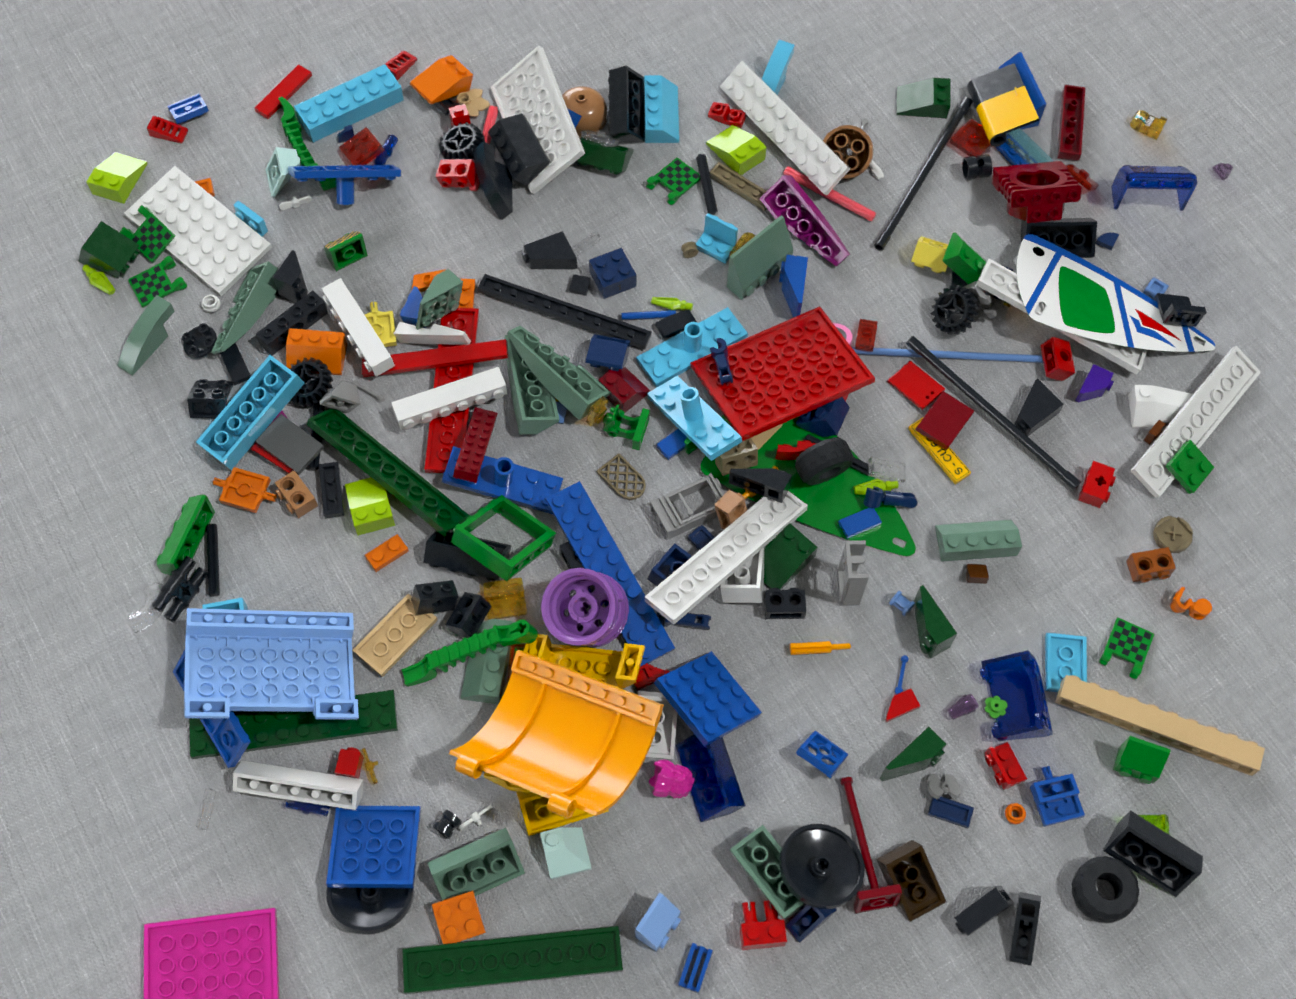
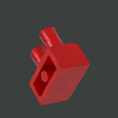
(762, 934)

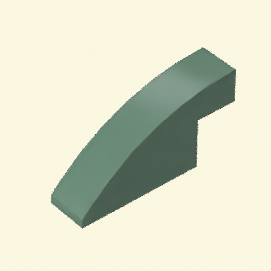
(146, 335)

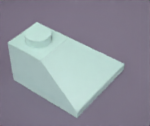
(277, 168)
(565, 851)

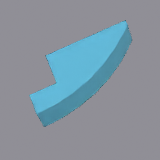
(777, 66)

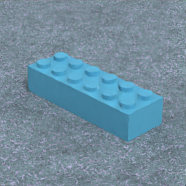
(349, 103)
(250, 412)

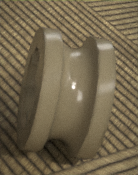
(689, 249)

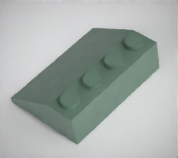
(759, 259)

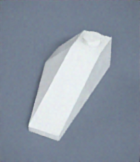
(1154, 403)

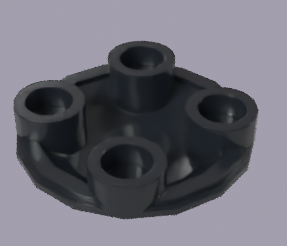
(199, 341)

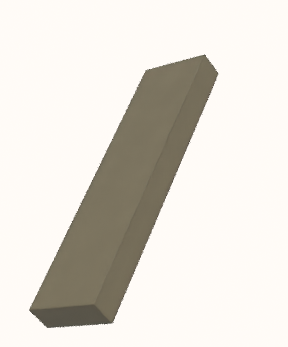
(738, 184)

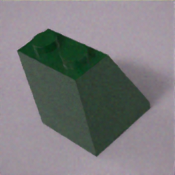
(108, 251)

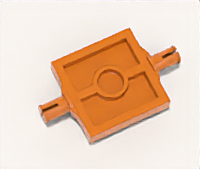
(244, 490)

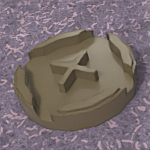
(1173, 533)

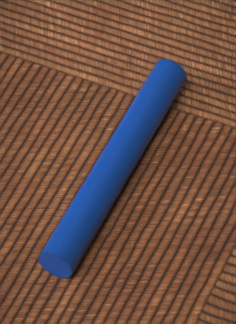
(647, 315)

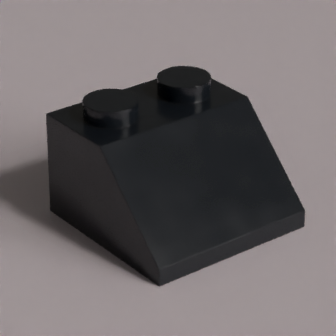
(290, 279)

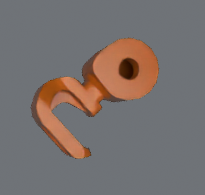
(1197, 610)

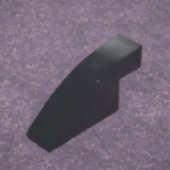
(494, 180)

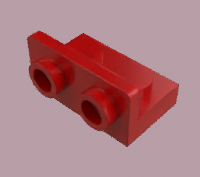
(1005, 765)

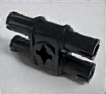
(179, 589)

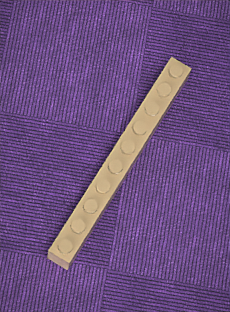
(1160, 725)

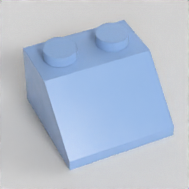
(657, 923)

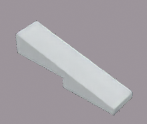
(436, 335)

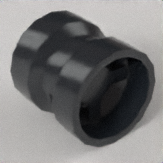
(447, 824)

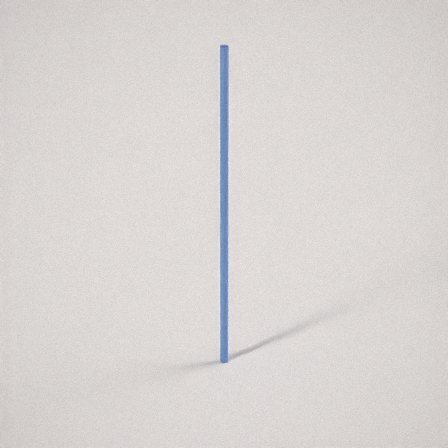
(954, 355)

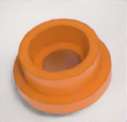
(1017, 808)

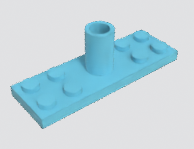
(676, 353)
(694, 417)

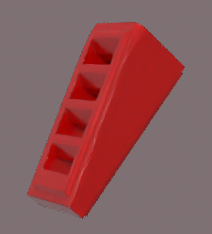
(400, 70)
(157, 124)

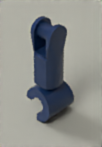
(720, 356)
(876, 495)
(689, 620)

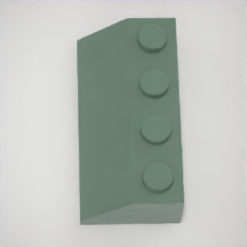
(978, 540)
(487, 672)
(760, 859)
(477, 866)

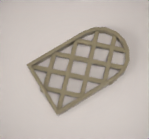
(607, 480)

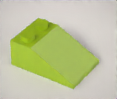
(738, 149)
(116, 177)
(369, 506)

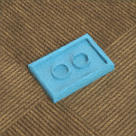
(1064, 657)

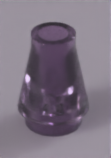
(964, 706)

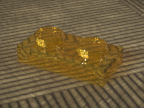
(597, 411)

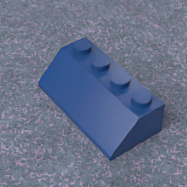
(1030, 84)

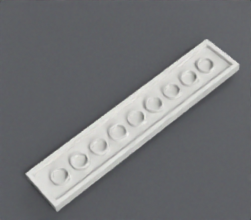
(784, 128)
(1004, 285)
(1196, 418)
(723, 556)

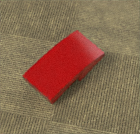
(722, 113)
(787, 452)

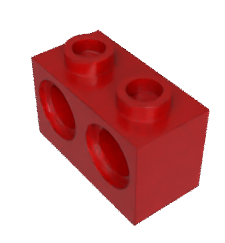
(456, 173)

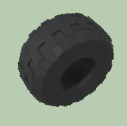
(824, 461)
(1121, 879)

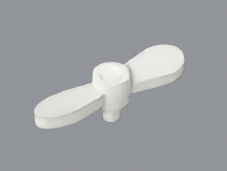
(295, 202)
(475, 817)

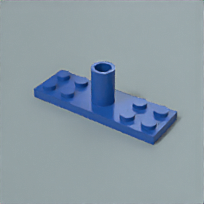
(344, 176)
(503, 477)
(225, 732)

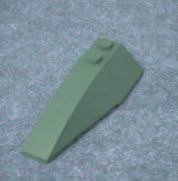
(251, 301)
(566, 382)
(532, 402)

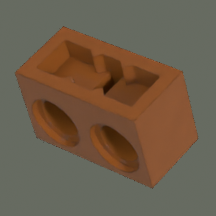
(1150, 561)

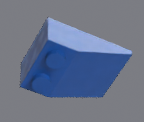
(793, 281)

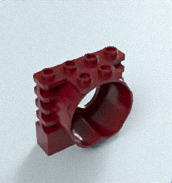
(1036, 190)

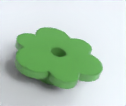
(994, 711)

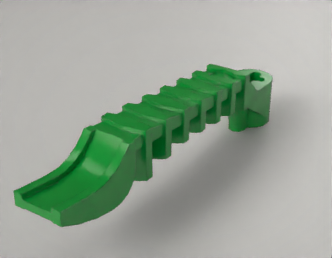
(293, 132)
(424, 671)

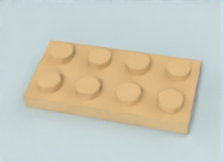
(393, 636)

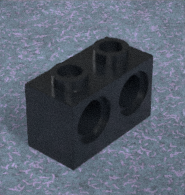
(785, 609)
(468, 615)

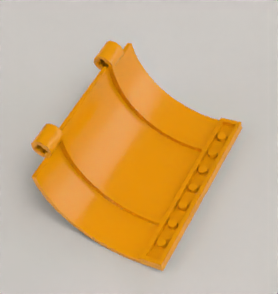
(563, 737)

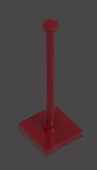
(876, 897)

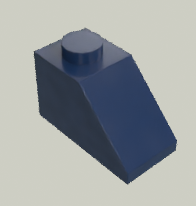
(808, 921)

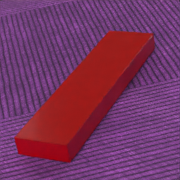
(284, 89)

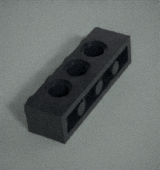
(299, 316)

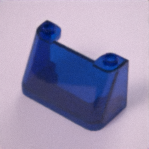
(1019, 683)

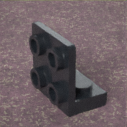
(1178, 310)
(208, 398)

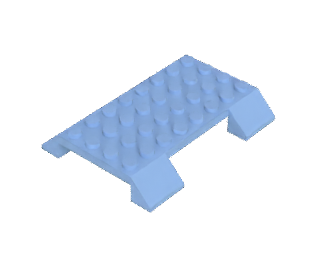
(268, 663)

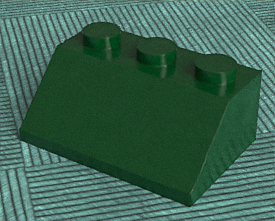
(601, 156)

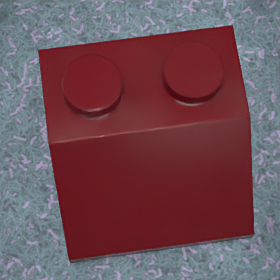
(624, 388)

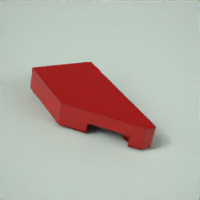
(647, 675)
(902, 704)

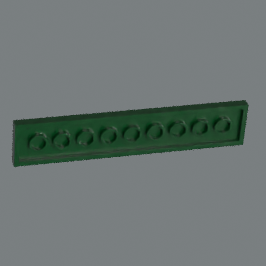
(388, 470)
(290, 728)
(511, 960)

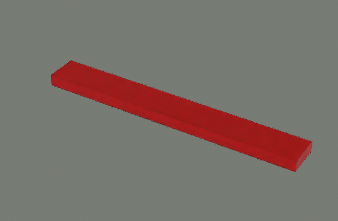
(445, 357)

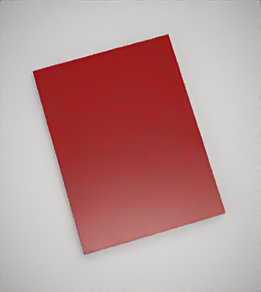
(784, 373)

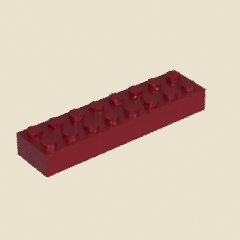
(1071, 122)
(475, 445)

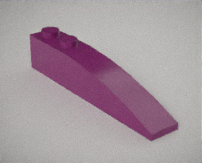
(804, 219)

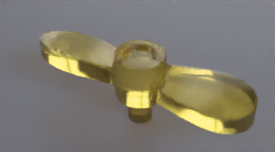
(369, 765)

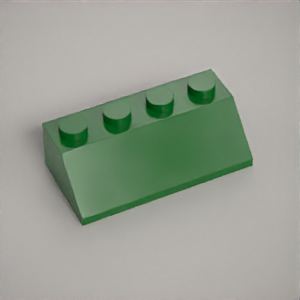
(186, 533)

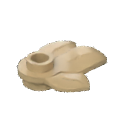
(473, 101)

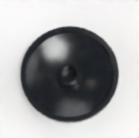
(821, 866)
(369, 909)

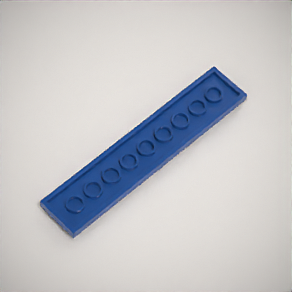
(600, 553)

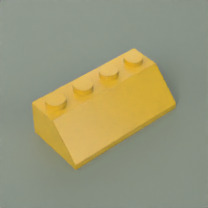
(537, 816)

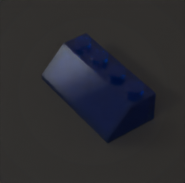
(715, 782)

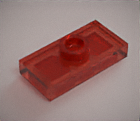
(1081, 177)
(866, 335)

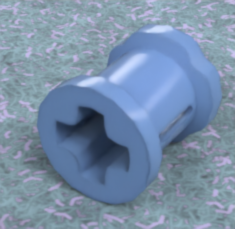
(902, 603)

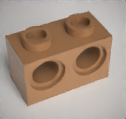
(297, 493)
(730, 508)

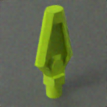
(98, 280)
(672, 303)
(884, 485)

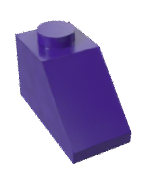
(1095, 384)

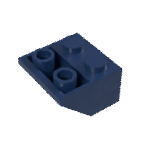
(607, 352)
(825, 419)

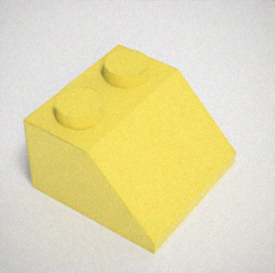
(930, 254)

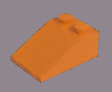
(443, 80)

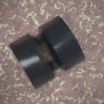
(977, 166)

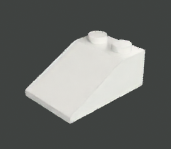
(746, 583)
(664, 739)

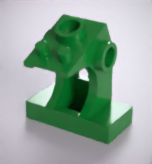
(638, 425)

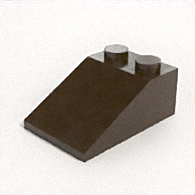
(912, 870)

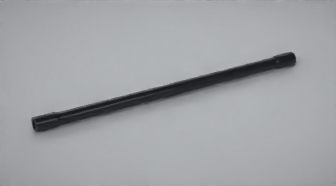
(886, 234)
(1066, 476)

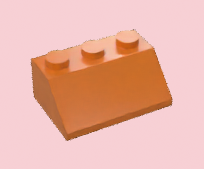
(320, 345)

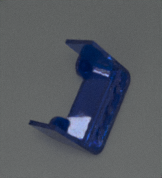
(1154, 177)

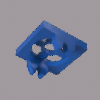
(835, 754)

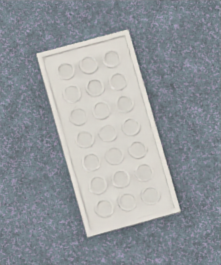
(535, 93)
(208, 235)

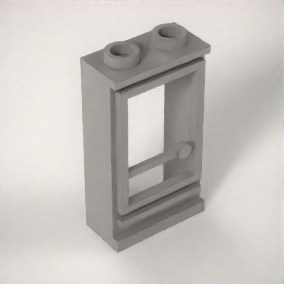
(668, 515)
(850, 584)

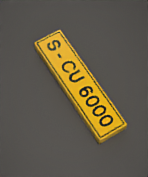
(944, 458)

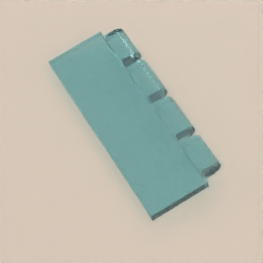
(1026, 147)

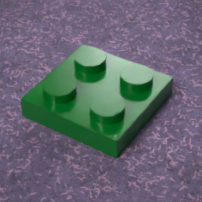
(1189, 466)

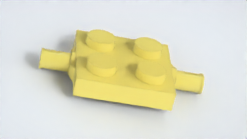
(383, 324)

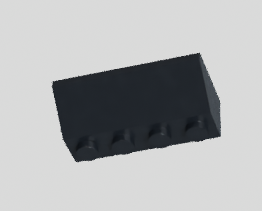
(626, 105)
(519, 148)
(1071, 234)
(443, 553)
(1154, 854)

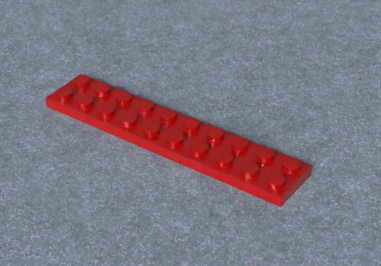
(452, 429)

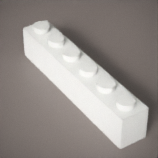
(358, 327)
(449, 398)
(298, 785)

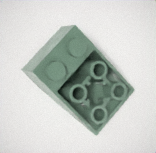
(440, 298)

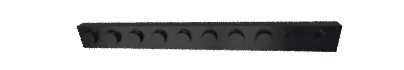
(564, 311)

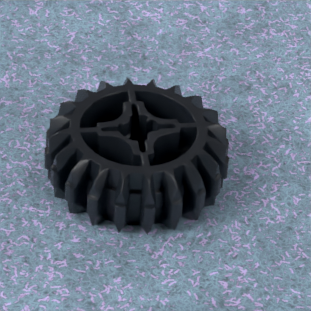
(460, 141)
(950, 300)
(314, 386)

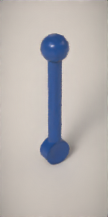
(904, 659)

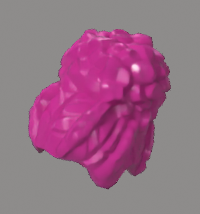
(671, 780)

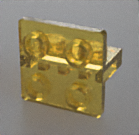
(505, 598)

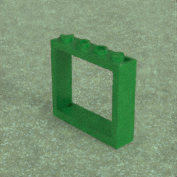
(489, 557)

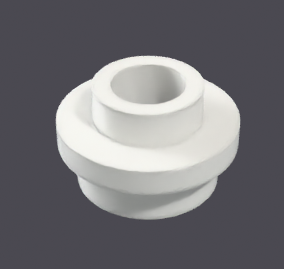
(209, 299)

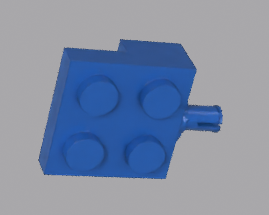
(1057, 798)

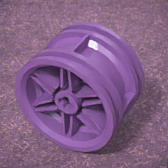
(558, 599)

